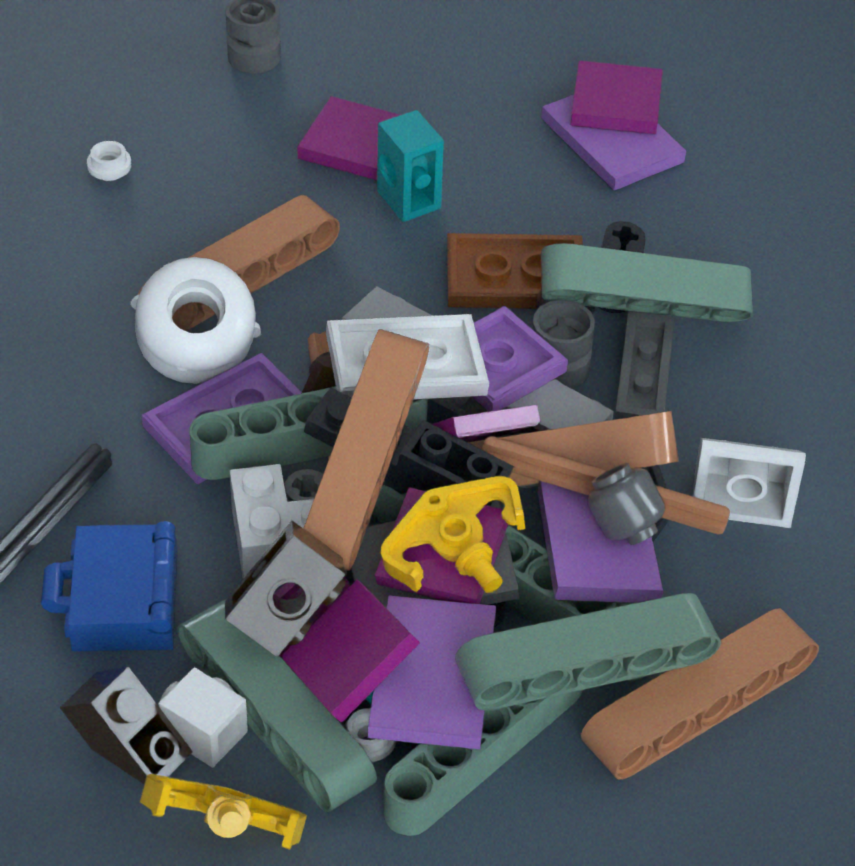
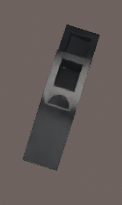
(422, 457)

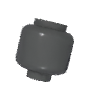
(626, 504)

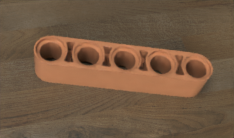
(266, 249)
(366, 443)
(605, 444)
(699, 696)

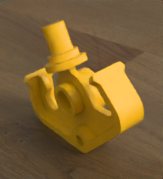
(449, 523)
(225, 809)

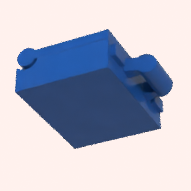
(118, 588)

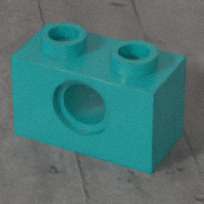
(410, 165)

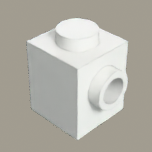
(205, 714)

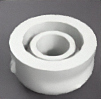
(188, 355)

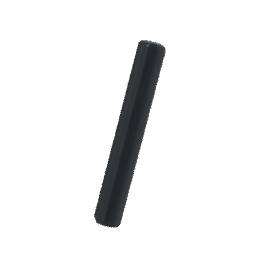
(52, 507)

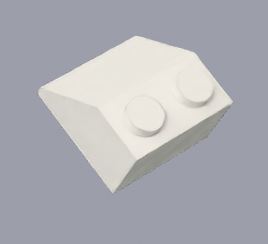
(750, 480)

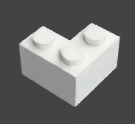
(261, 511)

